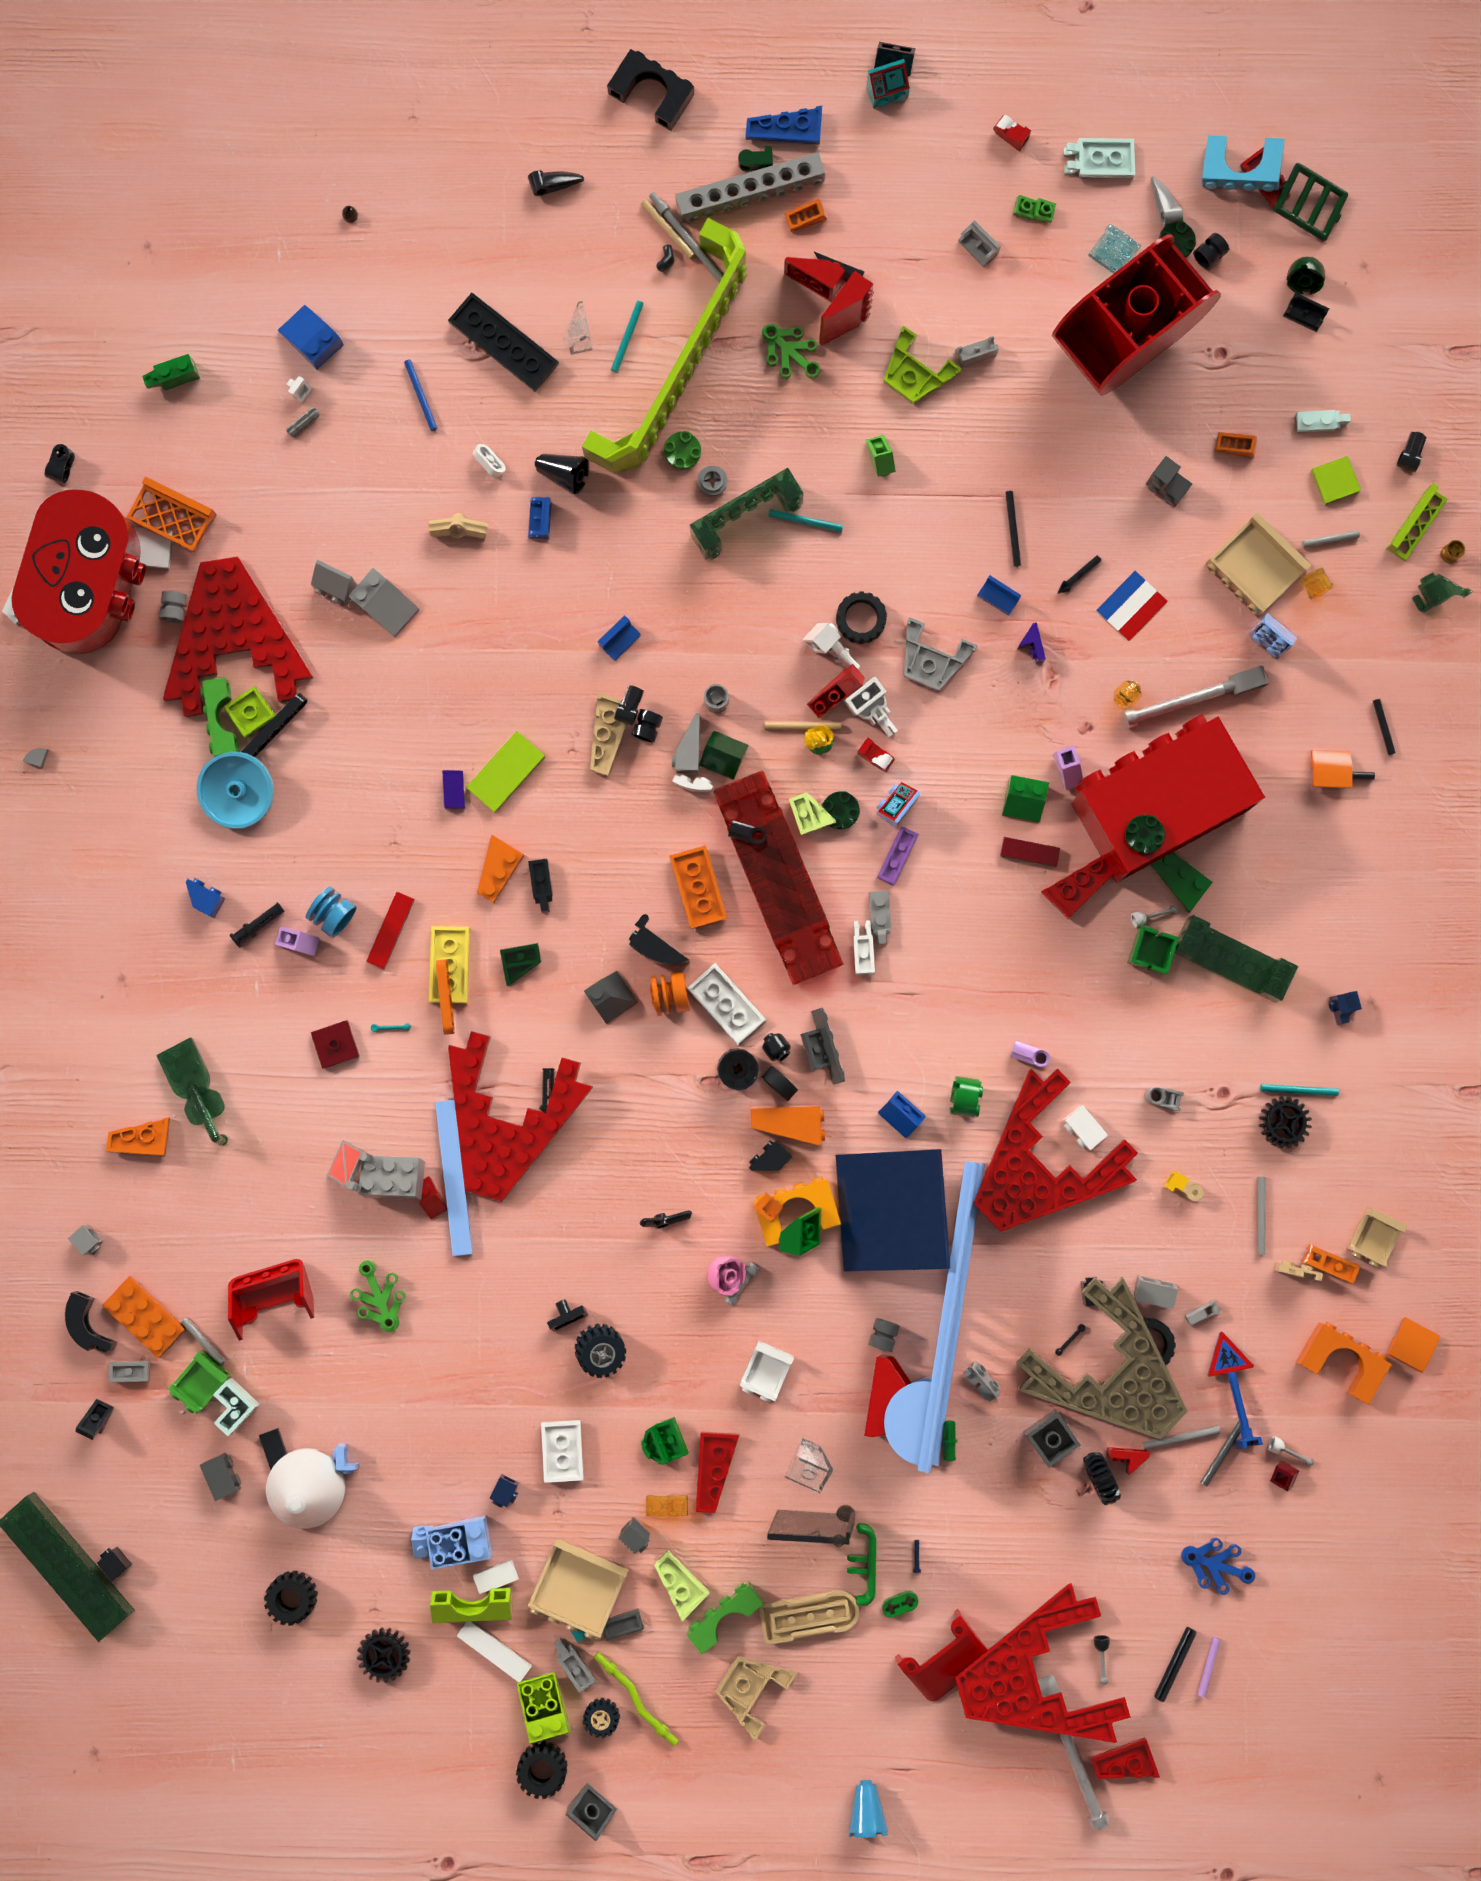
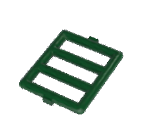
(1328, 186)

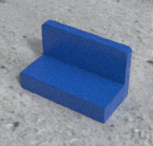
(999, 595)
(619, 638)
(901, 1114)

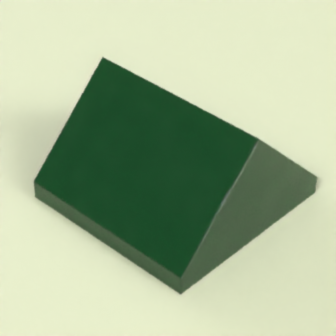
(723, 755)

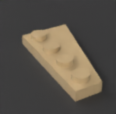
(607, 735)

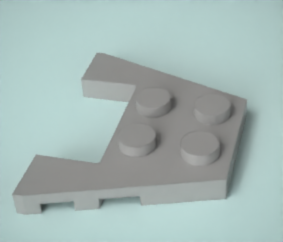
(930, 665)

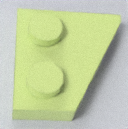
(809, 814)

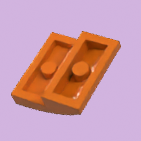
(1331, 769)
(1413, 1345)

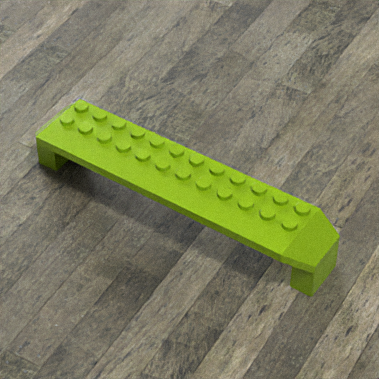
(634, 448)

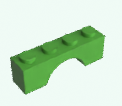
(216, 695)
(743, 1601)

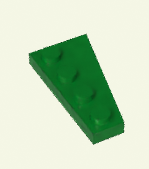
(1182, 879)

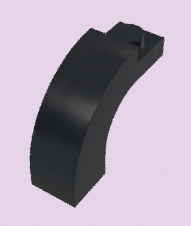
(78, 1324)

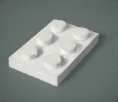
(562, 1451)

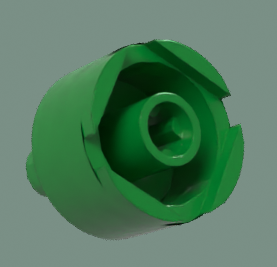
(965, 1096)

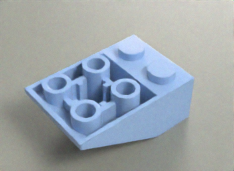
(1272, 636)
(459, 1542)

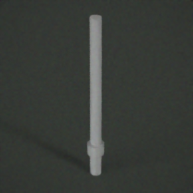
(664, 210)

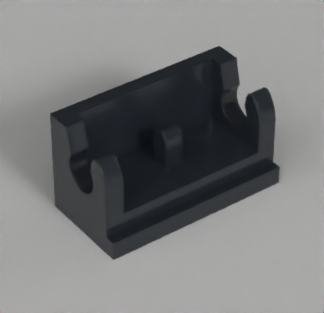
(1305, 312)

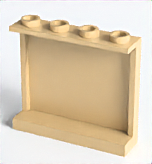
(1257, 564)
(577, 1589)

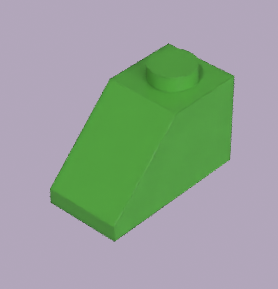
(881, 455)

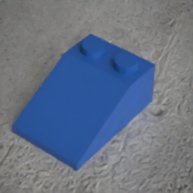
(311, 337)

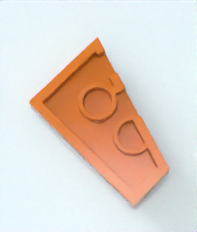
(498, 868)

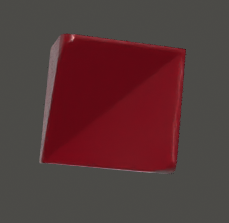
(1284, 1476)

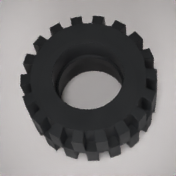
(279, 1609)
(538, 1786)

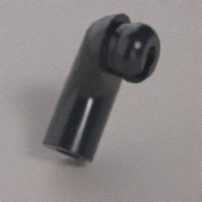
(668, 259)

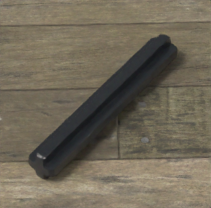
(1175, 1664)

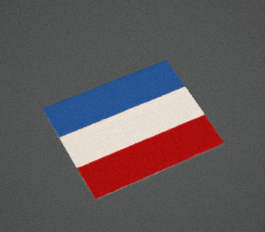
(1132, 605)

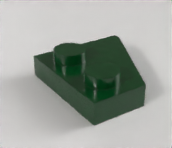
(519, 961)

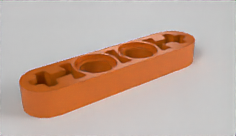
(445, 997)

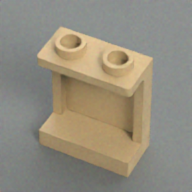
(1375, 1237)

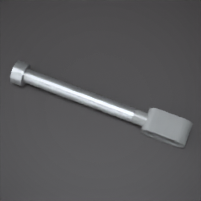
(1238, 683)
(1098, 1818)

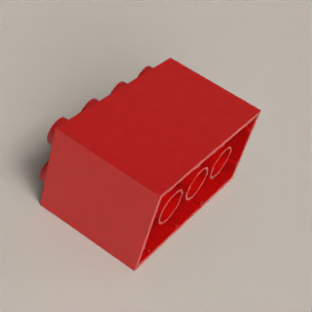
(1183, 782)

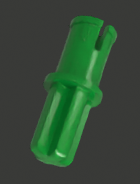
(949, 1440)

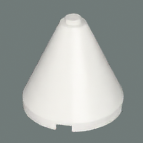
(305, 1488)

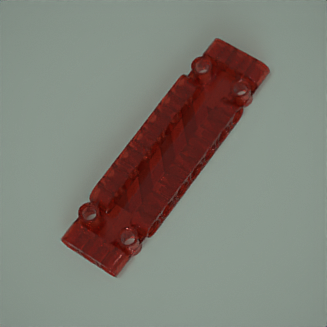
(779, 879)

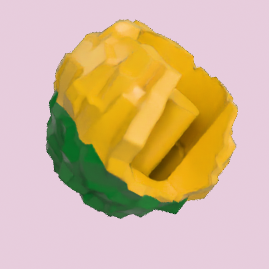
(819, 739)

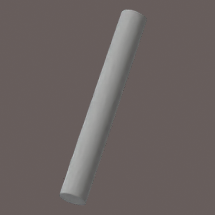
(1330, 539)
(203, 1341)

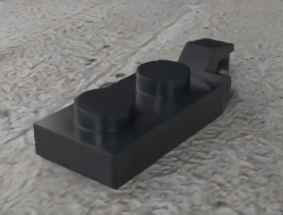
(541, 883)

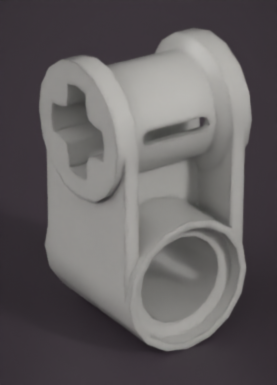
(1167, 1099)

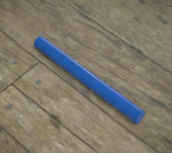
(420, 394)

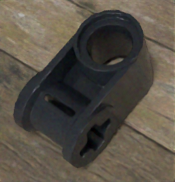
(59, 466)

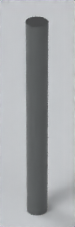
(1221, 1455)

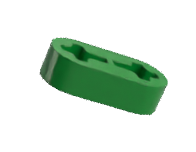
(898, 1599)

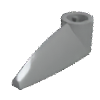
(1165, 203)

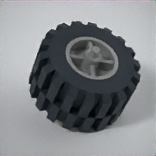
(600, 1350)

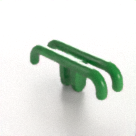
(870, 1570)

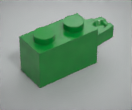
(172, 373)

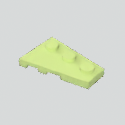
(681, 1584)

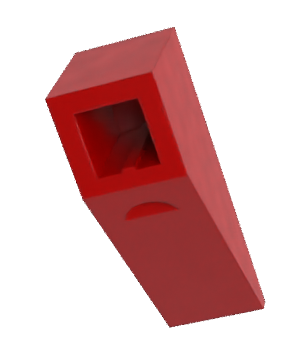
(836, 691)

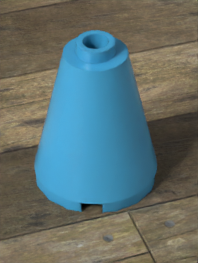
(867, 1813)

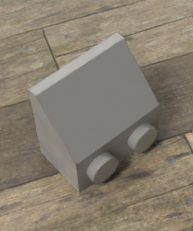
(332, 582)

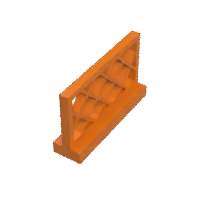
(177, 499)

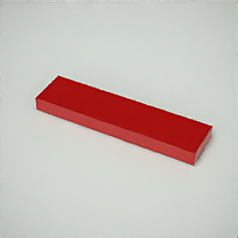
(390, 930)

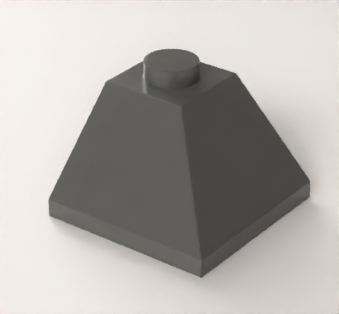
(611, 997)

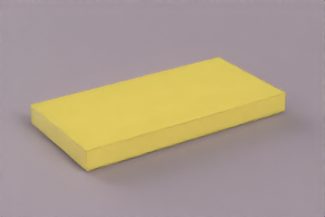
(454, 946)

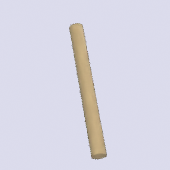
(668, 229)
(800, 725)

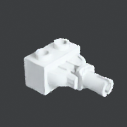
(824, 639)
(869, 702)

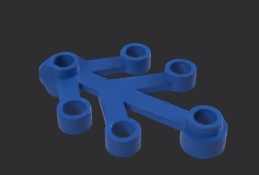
(1214, 1564)

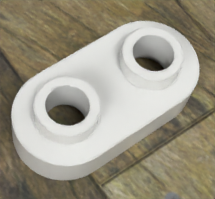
(489, 460)

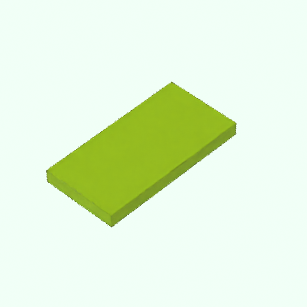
(505, 771)

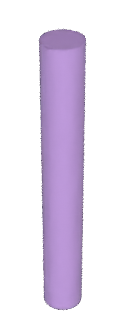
(1209, 1666)

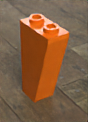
(791, 1122)

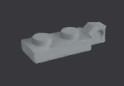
(880, 915)
(574, 1666)

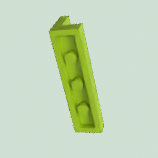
(1413, 517)

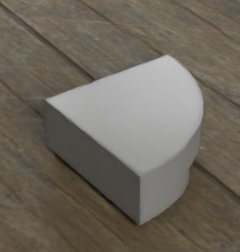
(36, 757)

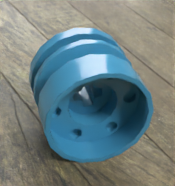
(328, 909)

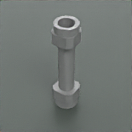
(751, 1269)

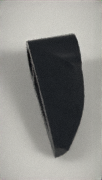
(549, 182)

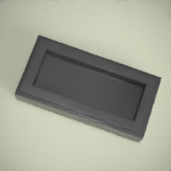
(623, 1624)

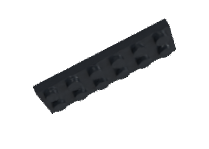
(503, 342)

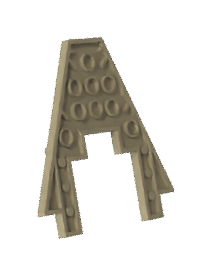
(1136, 1394)

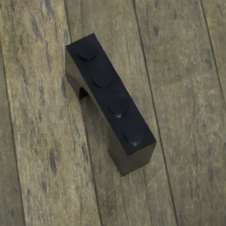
(638, 68)

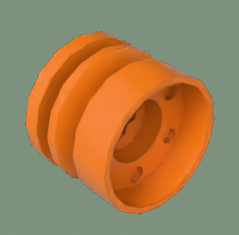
(669, 993)

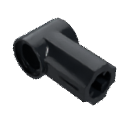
(1410, 456)
(627, 710)
(746, 832)

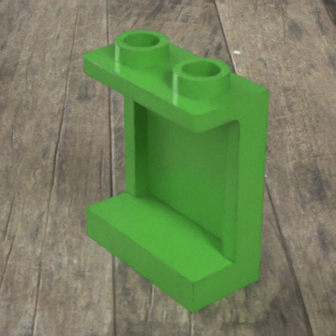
(199, 1382)

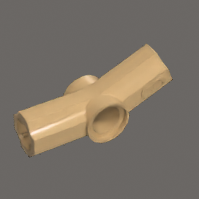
(457, 527)

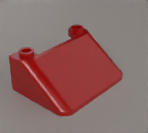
(938, 1673)

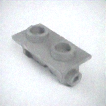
(989, 1387)

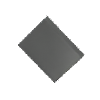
(590, 1811)

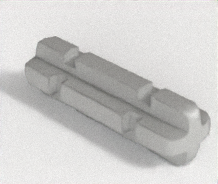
(302, 422)

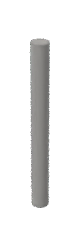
(1261, 1216)
(1181, 1438)

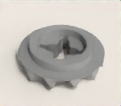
(718, 474)

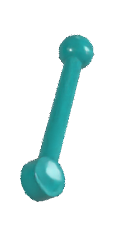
(375, 1027)

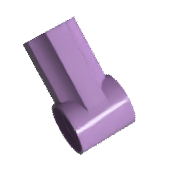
(1028, 1053)

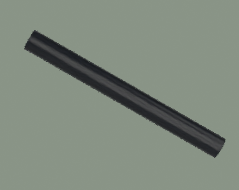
(1013, 528)

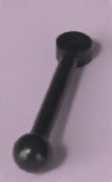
(1081, 1328)

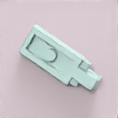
(1320, 420)

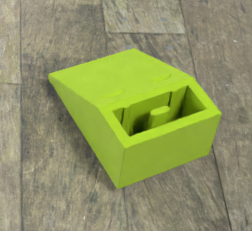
(543, 1708)

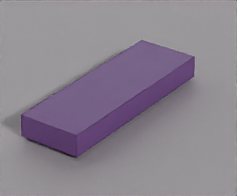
(897, 856)

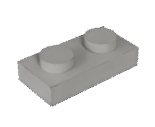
(129, 1371)

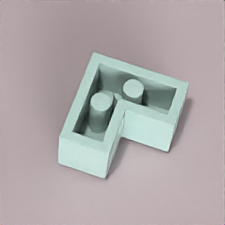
(238, 1404)

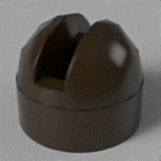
(353, 214)

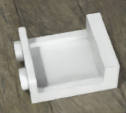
(766, 1371)

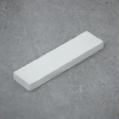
(494, 1650)

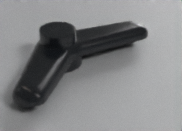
(661, 1220)

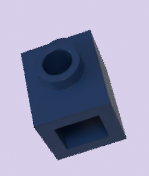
(504, 1491)

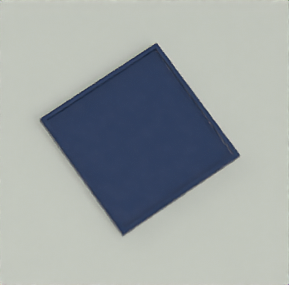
(893, 1211)

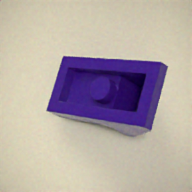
(1033, 639)

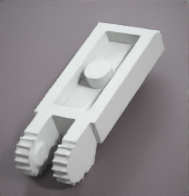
(863, 950)

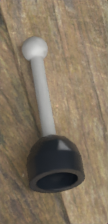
(1102, 1643)

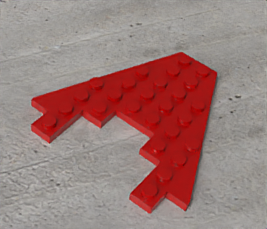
(227, 618)

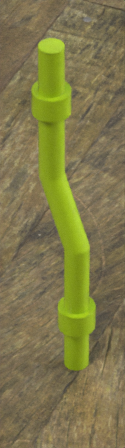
(660, 1728)

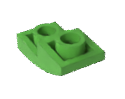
(1035, 210)

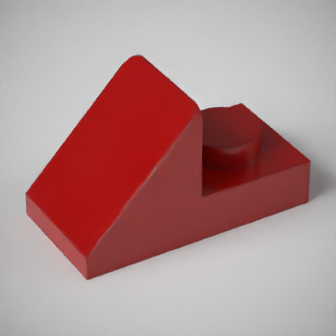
(431, 1200)
(1133, 1457)

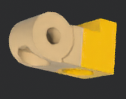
(1189, 1188)

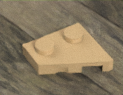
(1304, 1271)

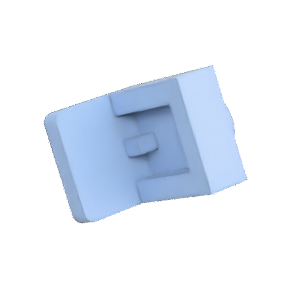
(340, 1455)
(419, 1542)

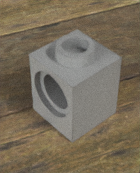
(86, 1240)

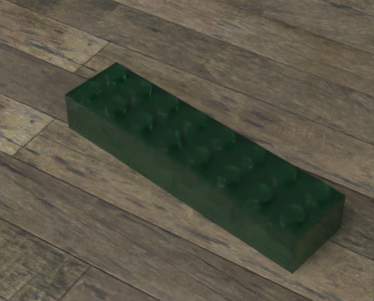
(66, 1566)

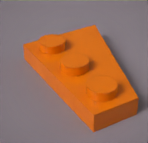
(142, 1139)

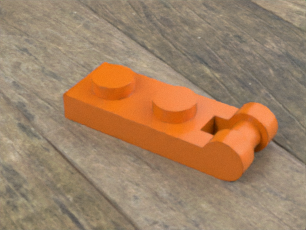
(1331, 1264)

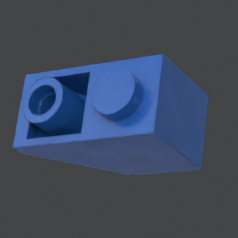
(203, 899)

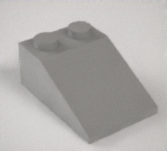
(383, 602)

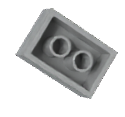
(392, 1178)

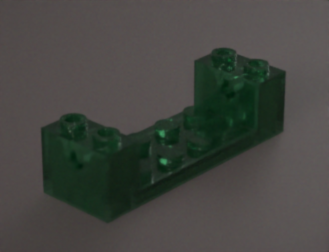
(781, 484)
(1234, 960)

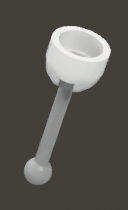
(1139, 918)
(1277, 1446)

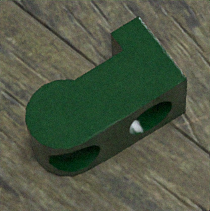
(756, 160)

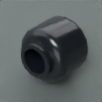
(776, 1047)

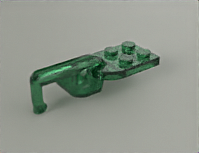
(183, 1071)

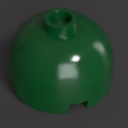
(1306, 275)

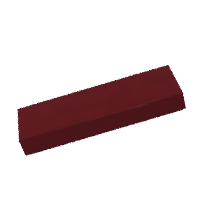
(1030, 851)

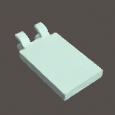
(1101, 158)

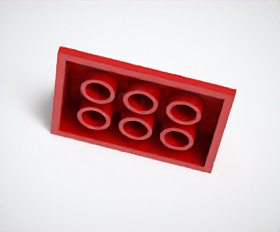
(847, 309)

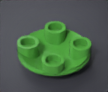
(682, 450)

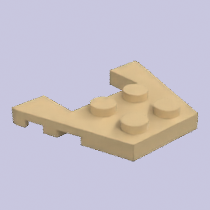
(743, 1686)

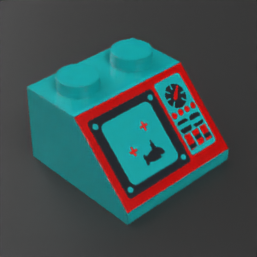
(888, 84)

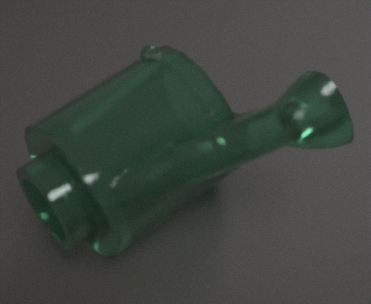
(1437, 590)

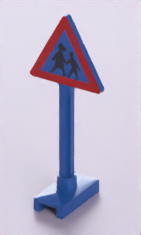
(1228, 1360)

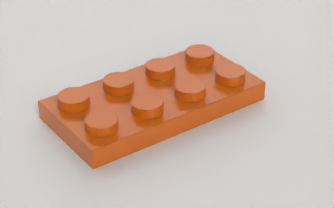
(698, 887)
(144, 1317)

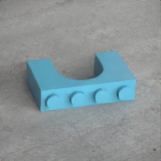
(1264, 176)

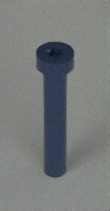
(916, 1570)

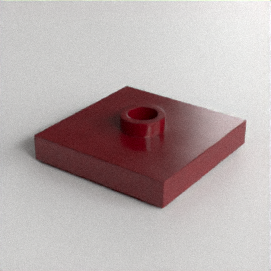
(335, 1044)

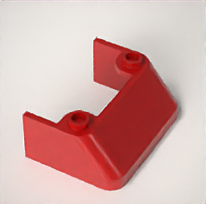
(266, 1289)

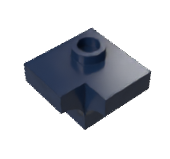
(1344, 1005)

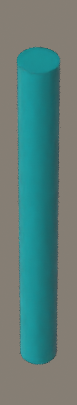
(627, 336)
(805, 520)
(1299, 1089)

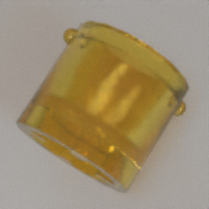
(1316, 583)

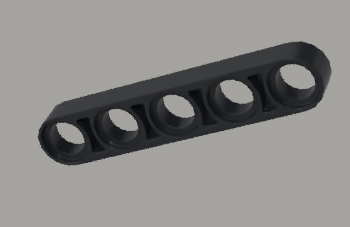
(275, 725)

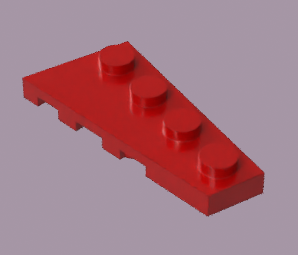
(1078, 887)
(714, 1462)

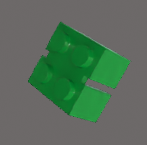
(1153, 951)

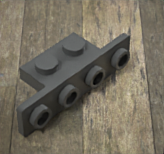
(821, 1048)

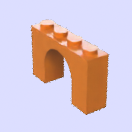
(1371, 1366)

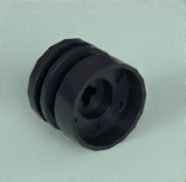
(742, 1079)

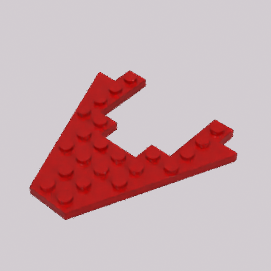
(494, 1150)
(1020, 1186)
(1005, 1687)

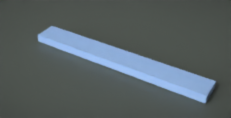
(453, 1178)

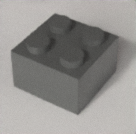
(1052, 1438)

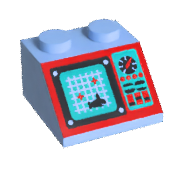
(898, 803)

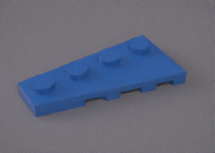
(792, 127)

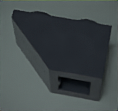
(772, 1159)

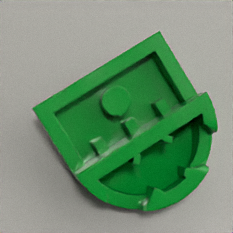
(664, 1442)

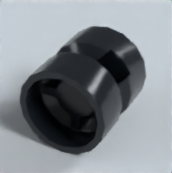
(1208, 253)
(647, 725)

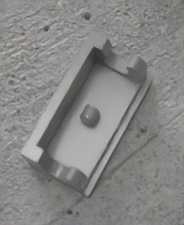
(979, 243)
(977, 352)
(1155, 1292)

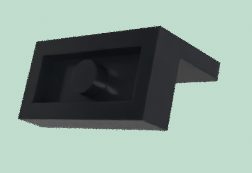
(890, 53)

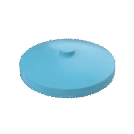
(235, 790)

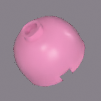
(726, 1274)

